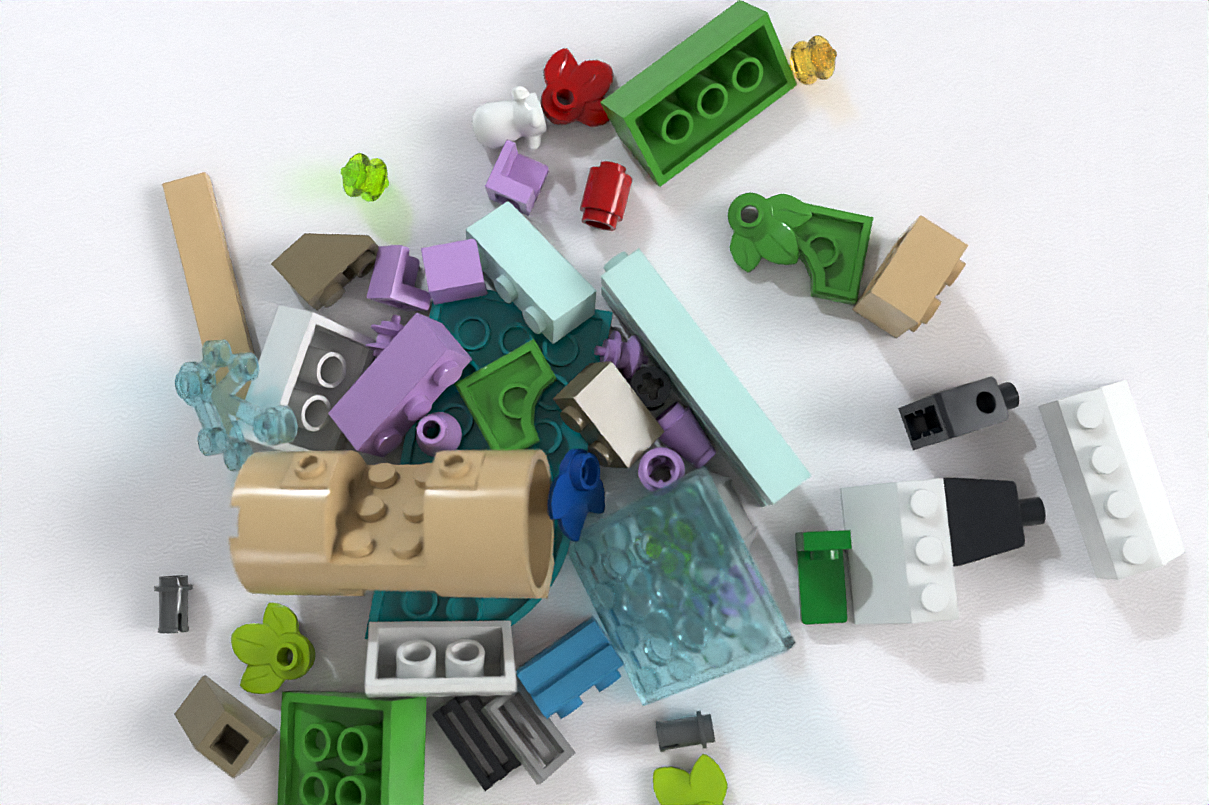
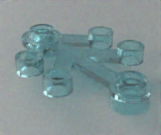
(198, 389)

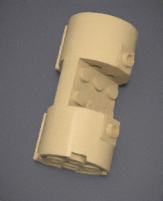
(347, 527)

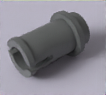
(173, 603)
(685, 732)

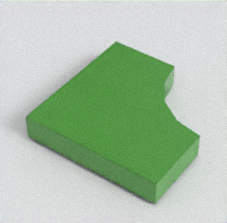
(834, 252)
(506, 397)

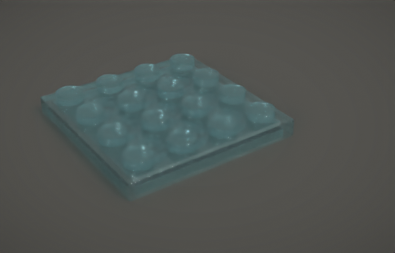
(678, 589)

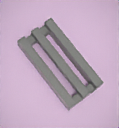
(516, 745)

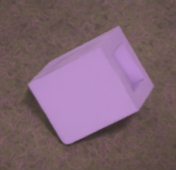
(516, 179)
(454, 271)
(395, 280)

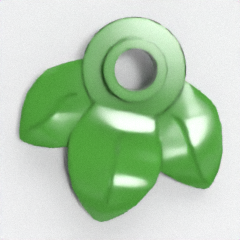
(770, 234)

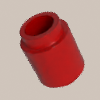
(605, 196)

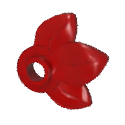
(580, 85)

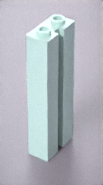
(701, 378)

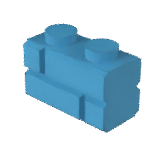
(570, 668)

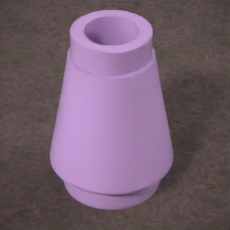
(685, 435)
(448, 438)
(656, 459)

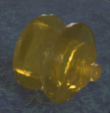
(813, 60)

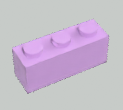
(400, 386)

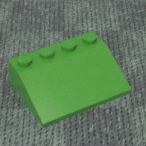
(351, 749)

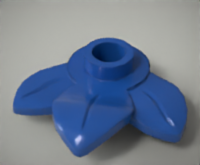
(576, 492)

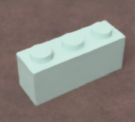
(532, 273)

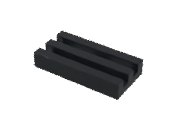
(499, 770)

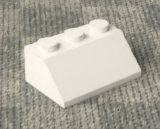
(308, 368)
(899, 553)
(440, 659)

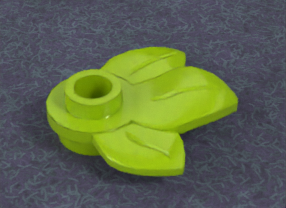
(266, 649)
(701, 786)

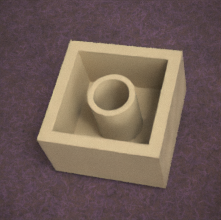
(911, 277)

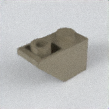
(324, 264)
(223, 727)

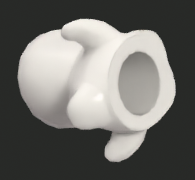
(510, 120)

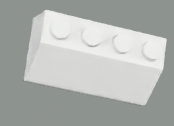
(1112, 481)

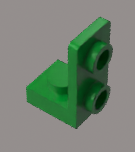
(822, 576)

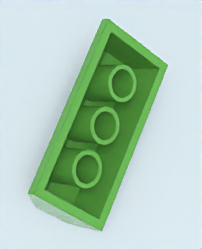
(701, 91)

